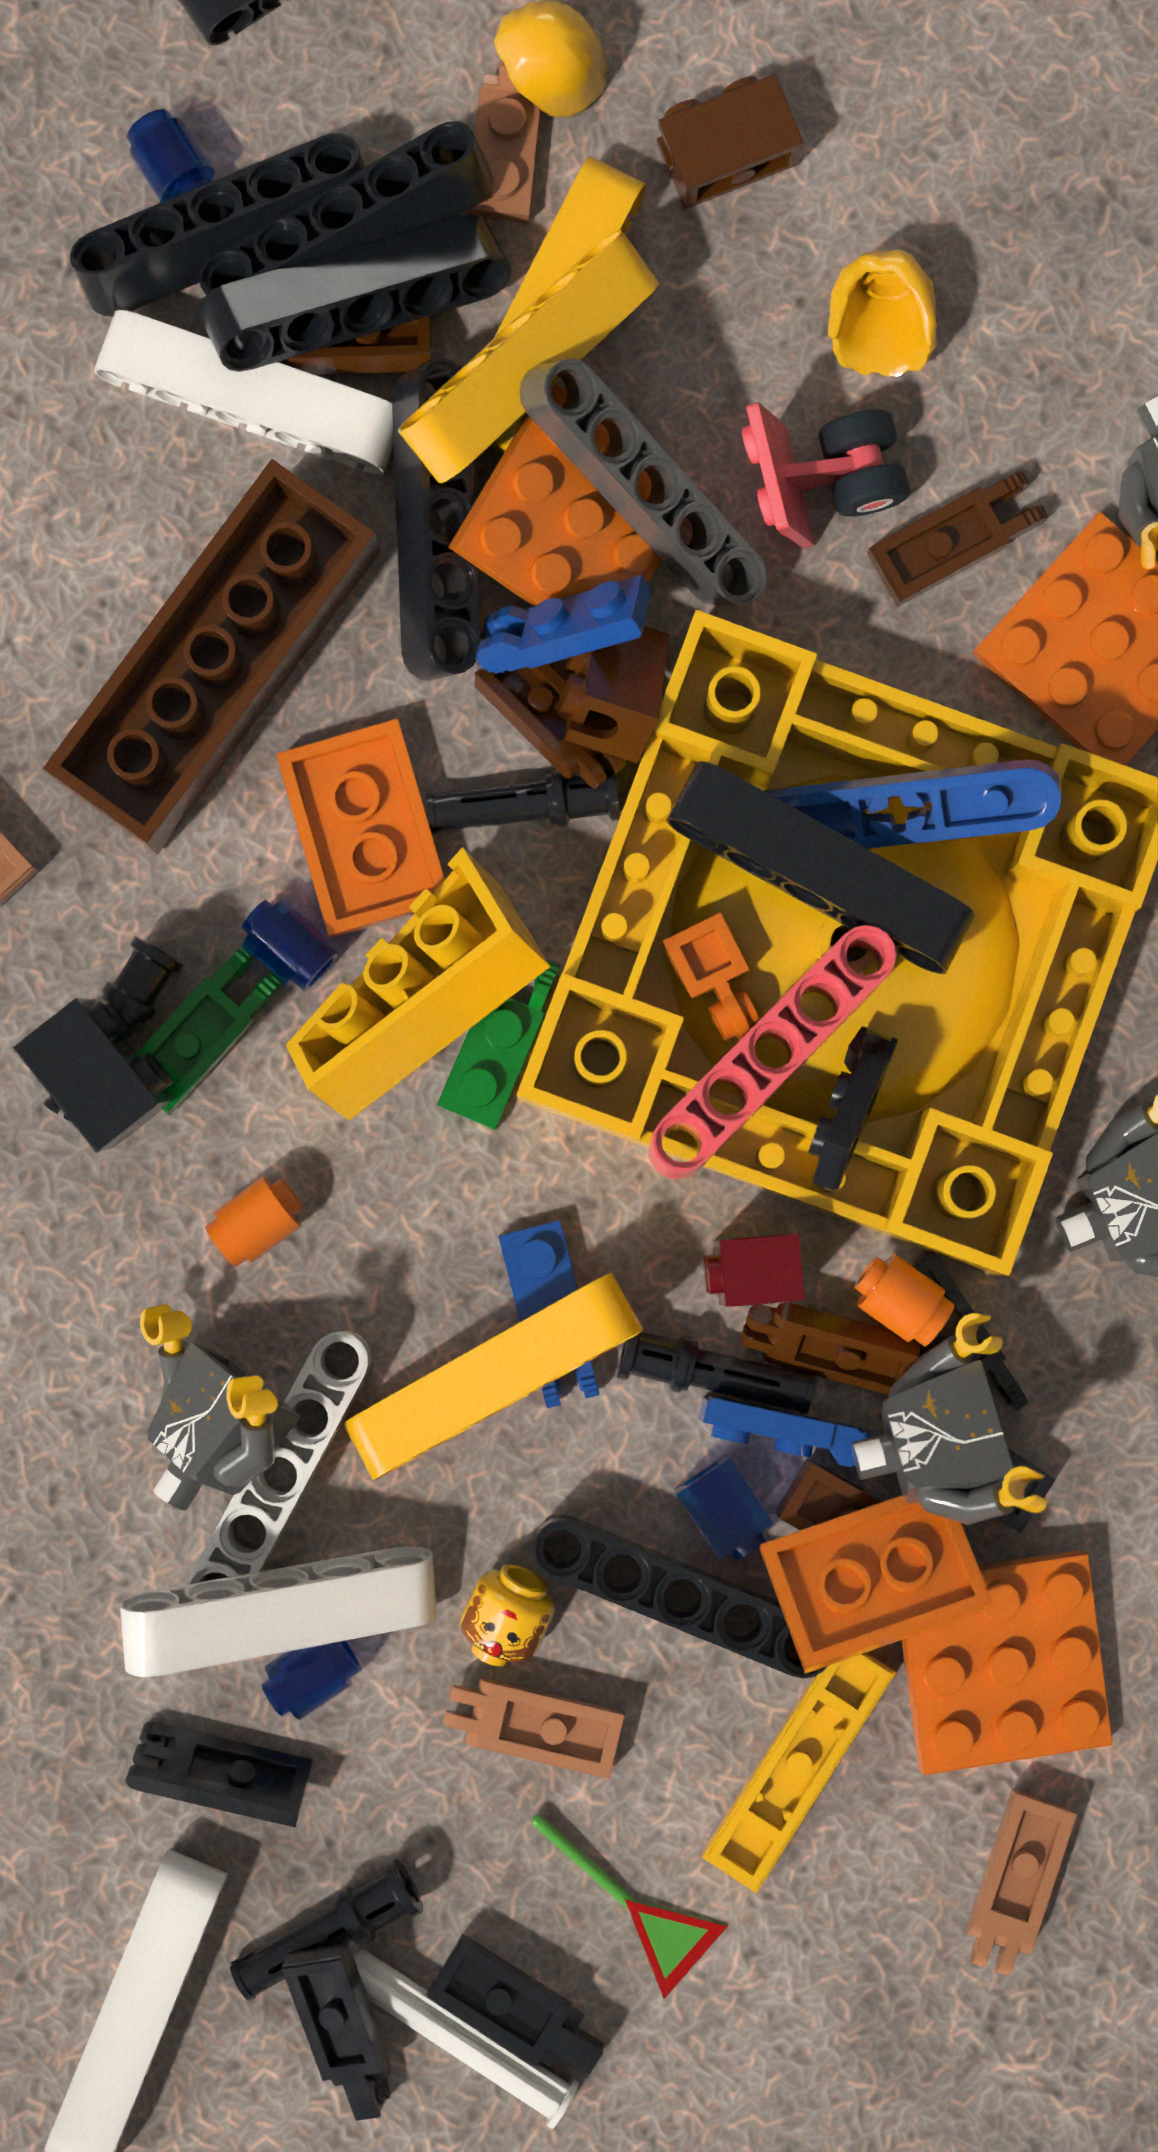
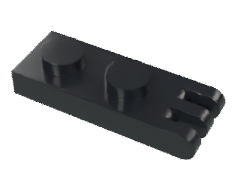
(219, 1773)

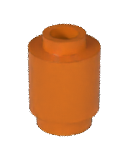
(255, 1220)
(903, 1299)

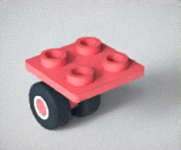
(852, 461)

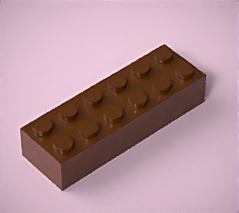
(214, 656)

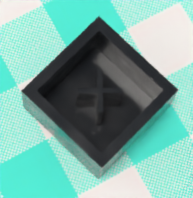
(96, 1072)

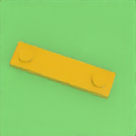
(796, 1768)

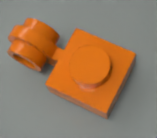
(707, 961)

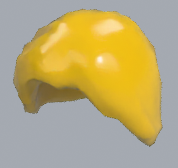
(552, 57)
(883, 314)

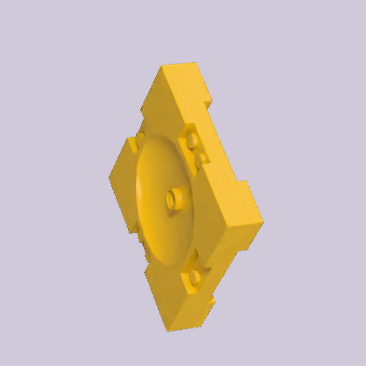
(979, 1050)

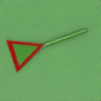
(668, 1937)

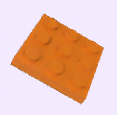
(547, 526)
(1086, 644)
(1013, 1676)

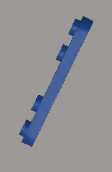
(963, 800)

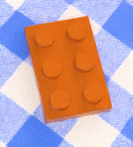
(361, 826)
(872, 1580)

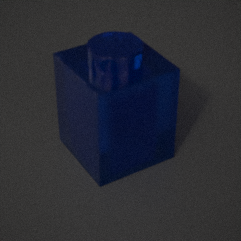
(725, 1509)

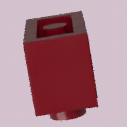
(755, 1270)

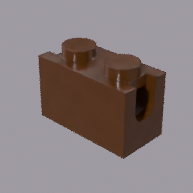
(729, 139)
(616, 695)

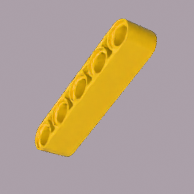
(591, 211)
(557, 326)
(493, 1376)

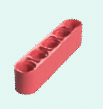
(790, 1026)

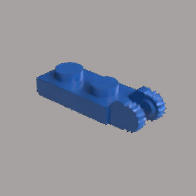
(564, 626)
(539, 1277)
(793, 1431)

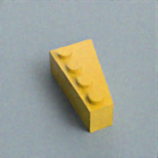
(419, 991)

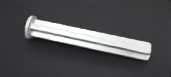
(463, 2040)

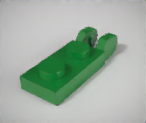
(207, 1026)
(495, 1056)

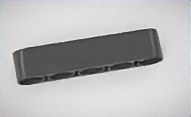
(617, 476)

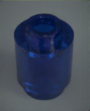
(168, 155)
(288, 943)
(309, 1677)

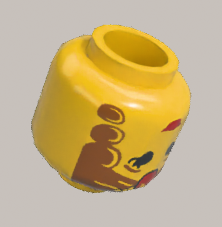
(507, 1615)

